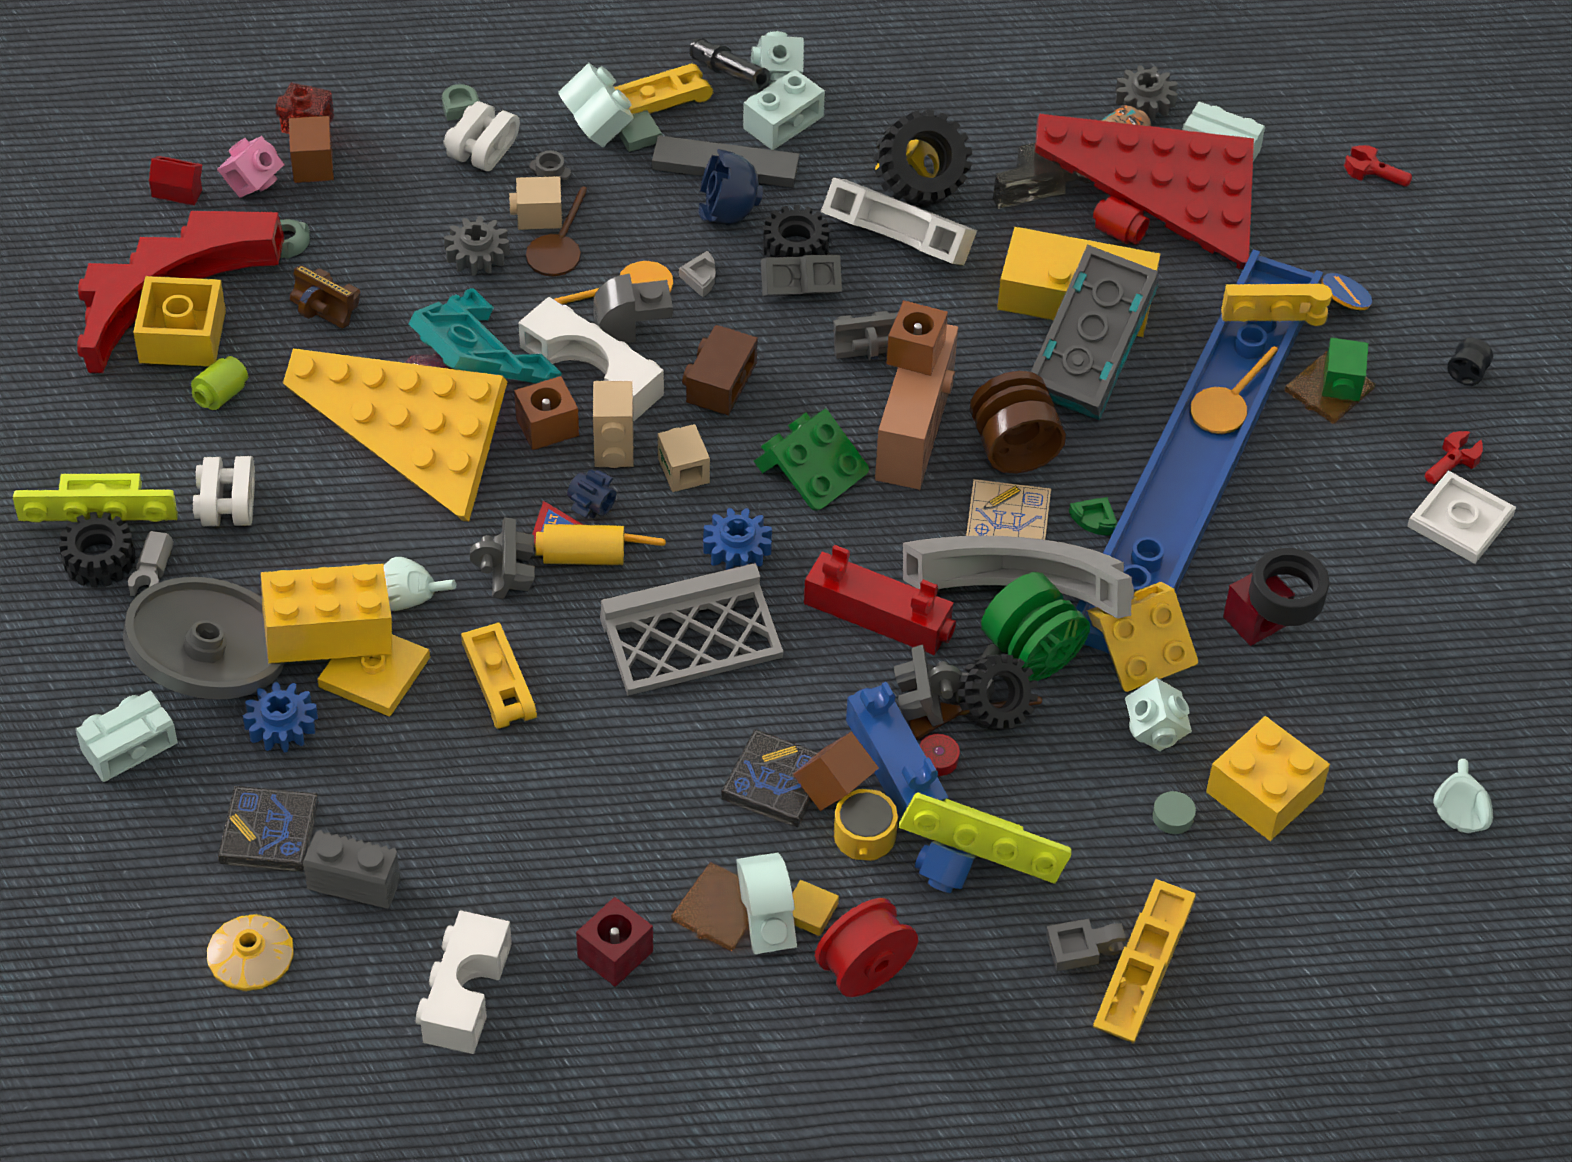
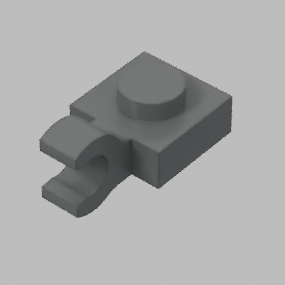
(1079, 945)

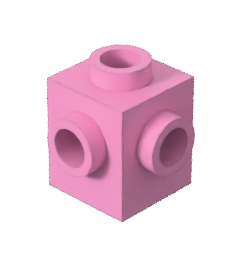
(251, 166)

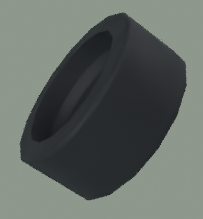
(1294, 563)

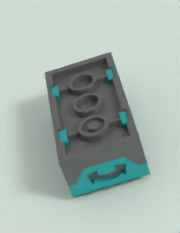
(1095, 330)

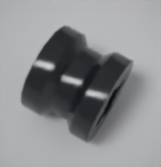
(1470, 361)

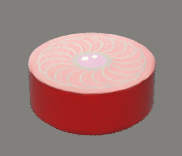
(942, 751)

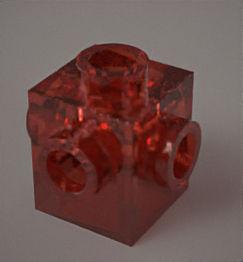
(303, 102)

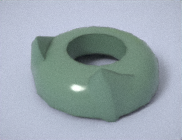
(299, 242)

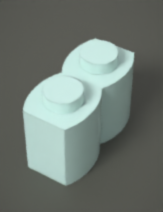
(596, 104)

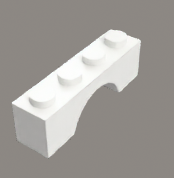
(899, 221)
(565, 336)

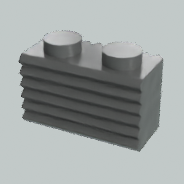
(352, 869)

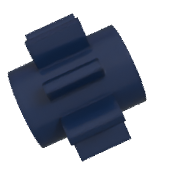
(591, 493)

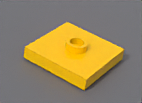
(377, 679)

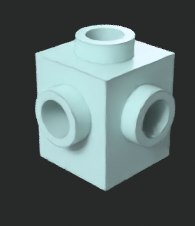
(778, 54)
(1158, 714)

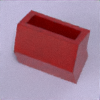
(175, 180)

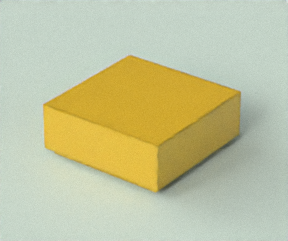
(813, 907)

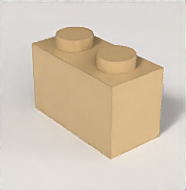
(613, 423)

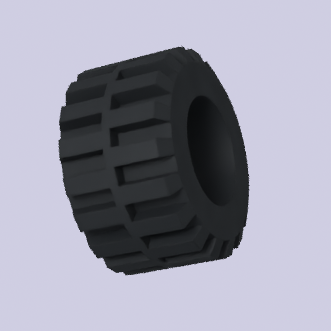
(945, 141)

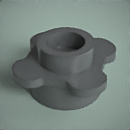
(550, 165)

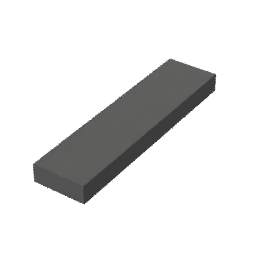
(692, 157)

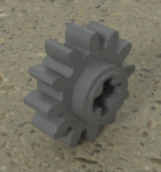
(1147, 91)
(476, 245)

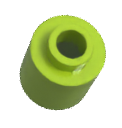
(219, 383)

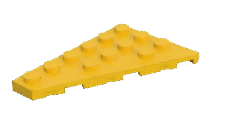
(414, 417)

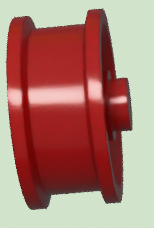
(866, 947)

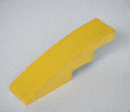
(1144, 961)

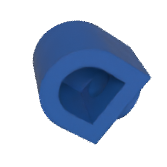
(944, 866)

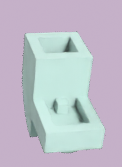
(768, 901)

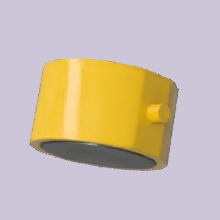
(865, 824)

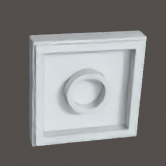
(1461, 517)

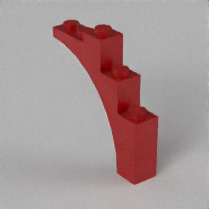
(207, 246)

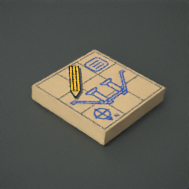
(1008, 510)

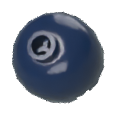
(729, 188)

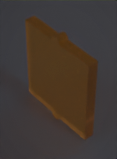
(1308, 390)
(714, 908)

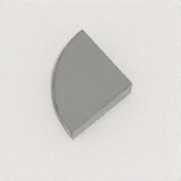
(699, 273)

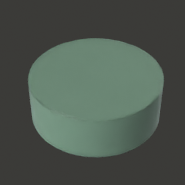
(1174, 812)

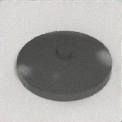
(200, 638)

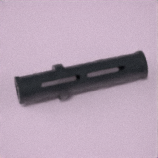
(721, 59)

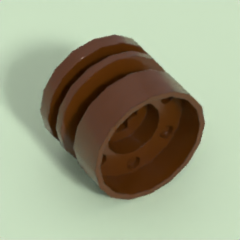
(1017, 422)

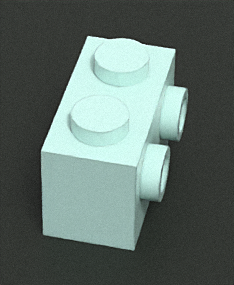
(783, 109)

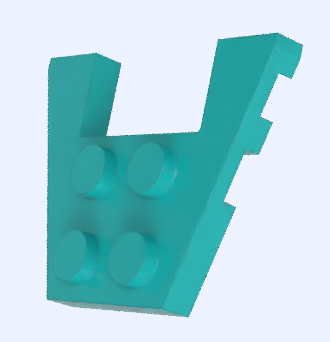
(469, 346)

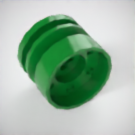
(1035, 625)

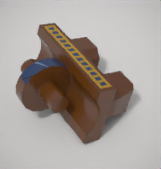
(320, 296)

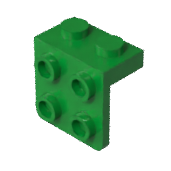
(815, 458)

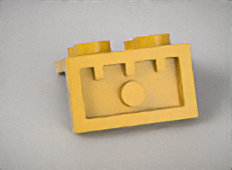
(1150, 641)

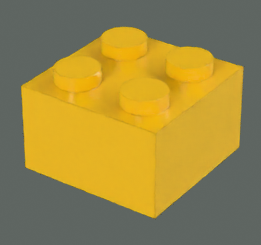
(179, 321)
(1267, 778)

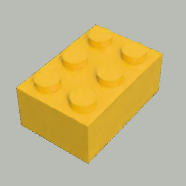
(326, 613)

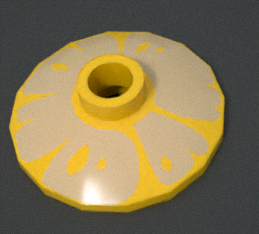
(251, 966)

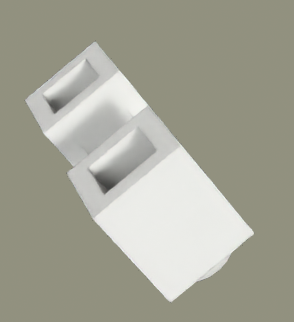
(472, 950)

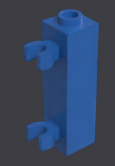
(892, 746)

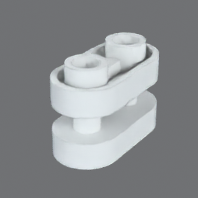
(482, 136)
(211, 480)

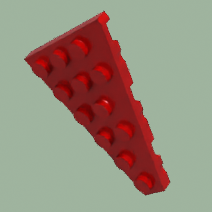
(1180, 176)

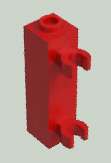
(879, 602)

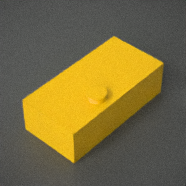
(1042, 267)

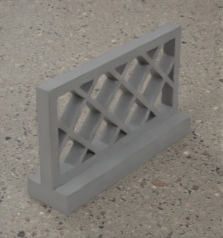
(682, 598)

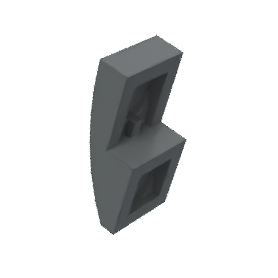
(801, 275)

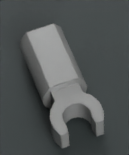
(151, 561)

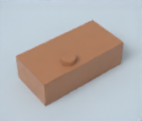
(914, 418)

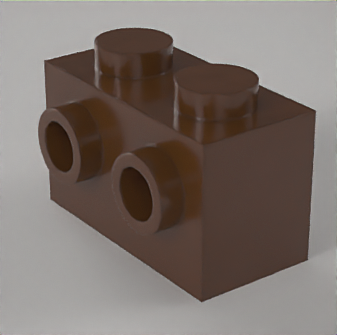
(720, 369)

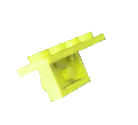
(96, 493)
(985, 836)

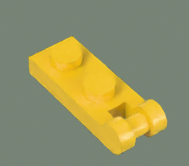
(667, 89)
(1276, 302)
(498, 674)

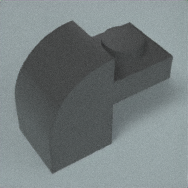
(621, 304)

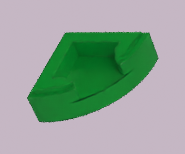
(1094, 516)

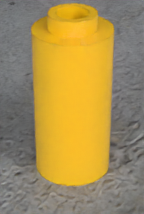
(581, 544)

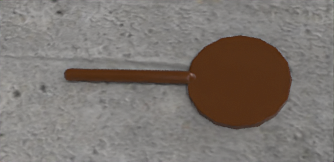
(556, 252)

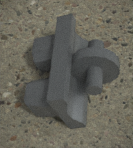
(862, 335)
(500, 558)
(930, 684)

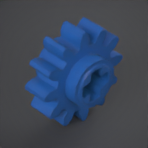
(737, 539)
(280, 717)

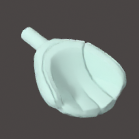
(410, 583)
(1464, 802)

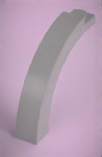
(1003, 559)

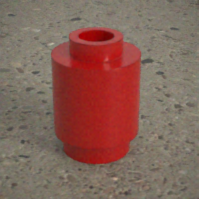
(1120, 220)

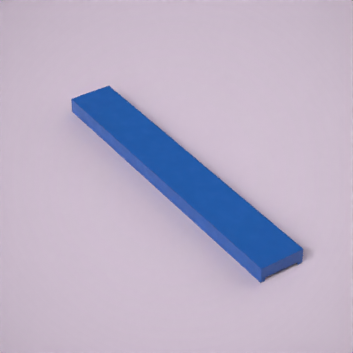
(1190, 464)

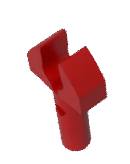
(1364, 162)
(1454, 456)

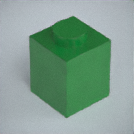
(1345, 369)

